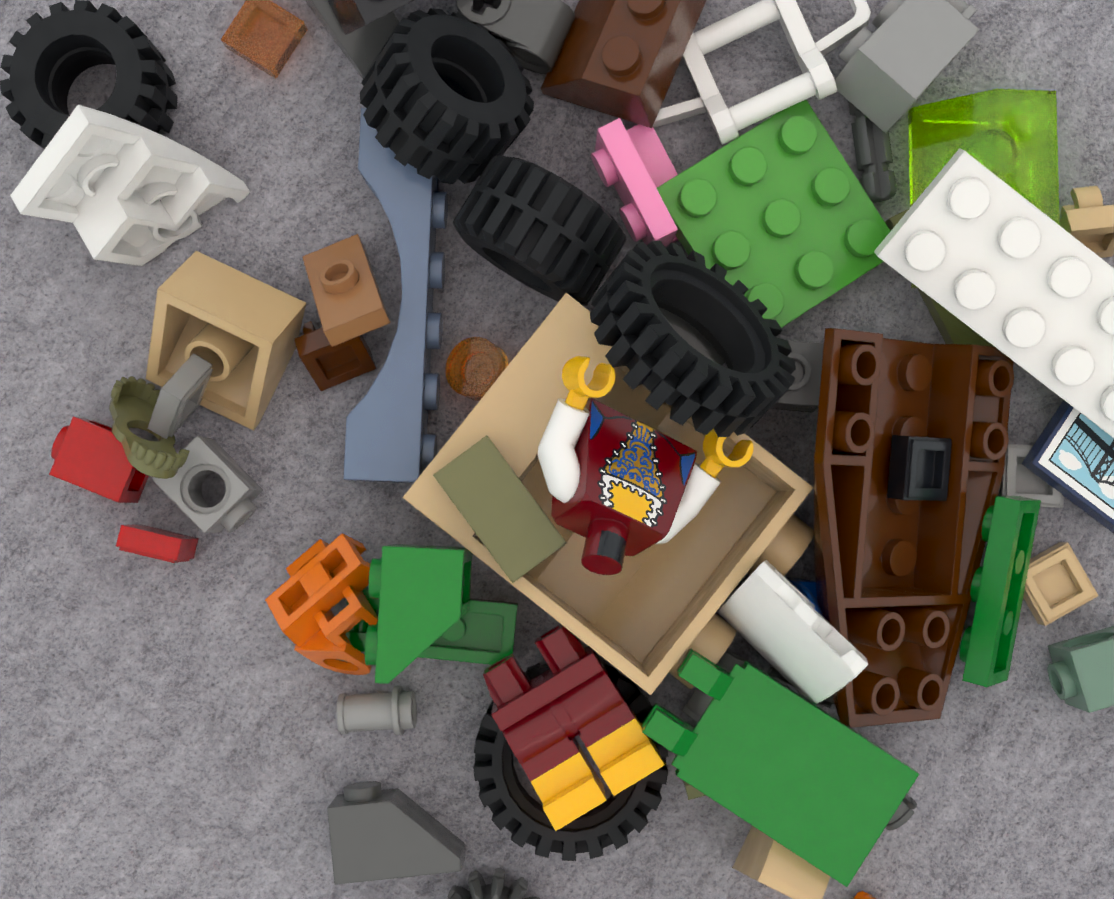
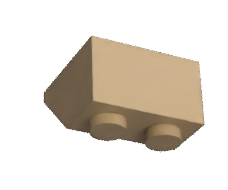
(233, 325)

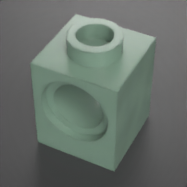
(1084, 670)

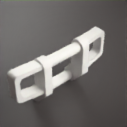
(814, 81)

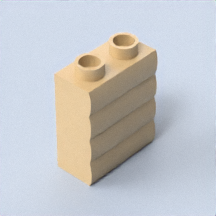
(669, 591)

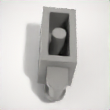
(903, 56)

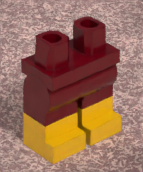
(555, 707)

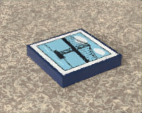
(1077, 462)

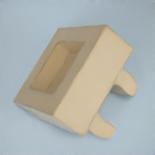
(1090, 220)

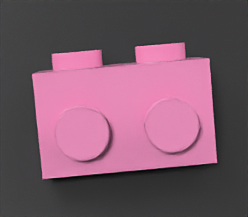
(636, 167)

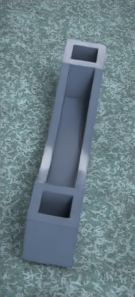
(389, 425)

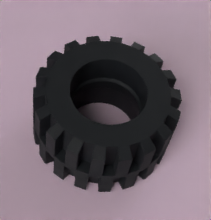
(68, 44)
(445, 96)
(539, 229)

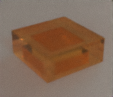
(264, 35)

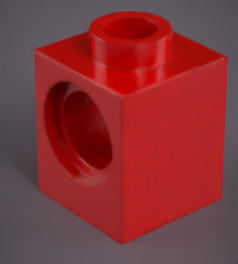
(96, 461)

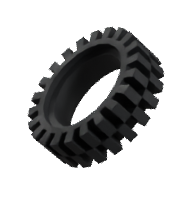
(671, 368)
(525, 816)

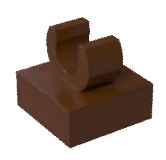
(332, 364)

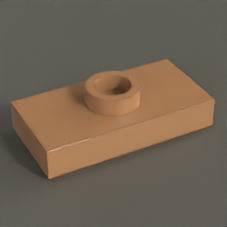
(345, 290)

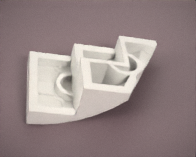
(123, 186)
(792, 634)

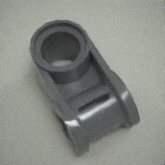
(528, 28)

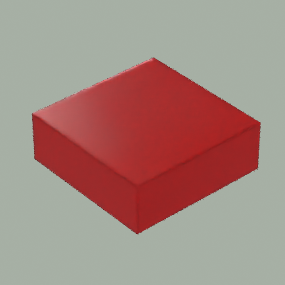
(156, 543)

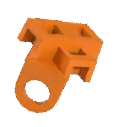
(315, 586)

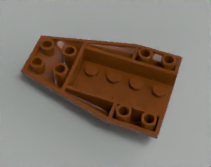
(891, 568)

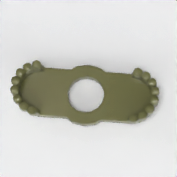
(132, 408)

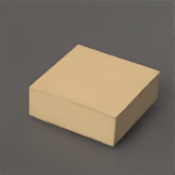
(1056, 584)

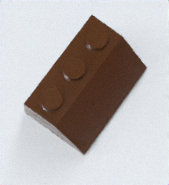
(623, 56)

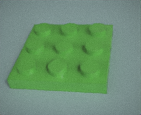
(779, 214)

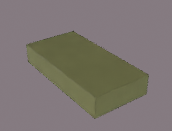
(499, 509)

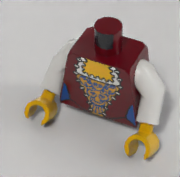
(619, 477)

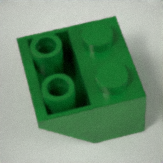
(419, 598)

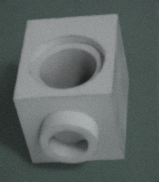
(186, 488)

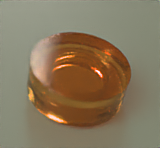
(474, 367)

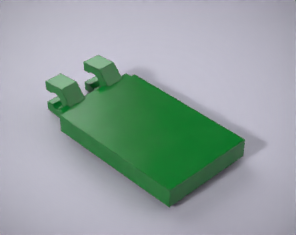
(784, 765)

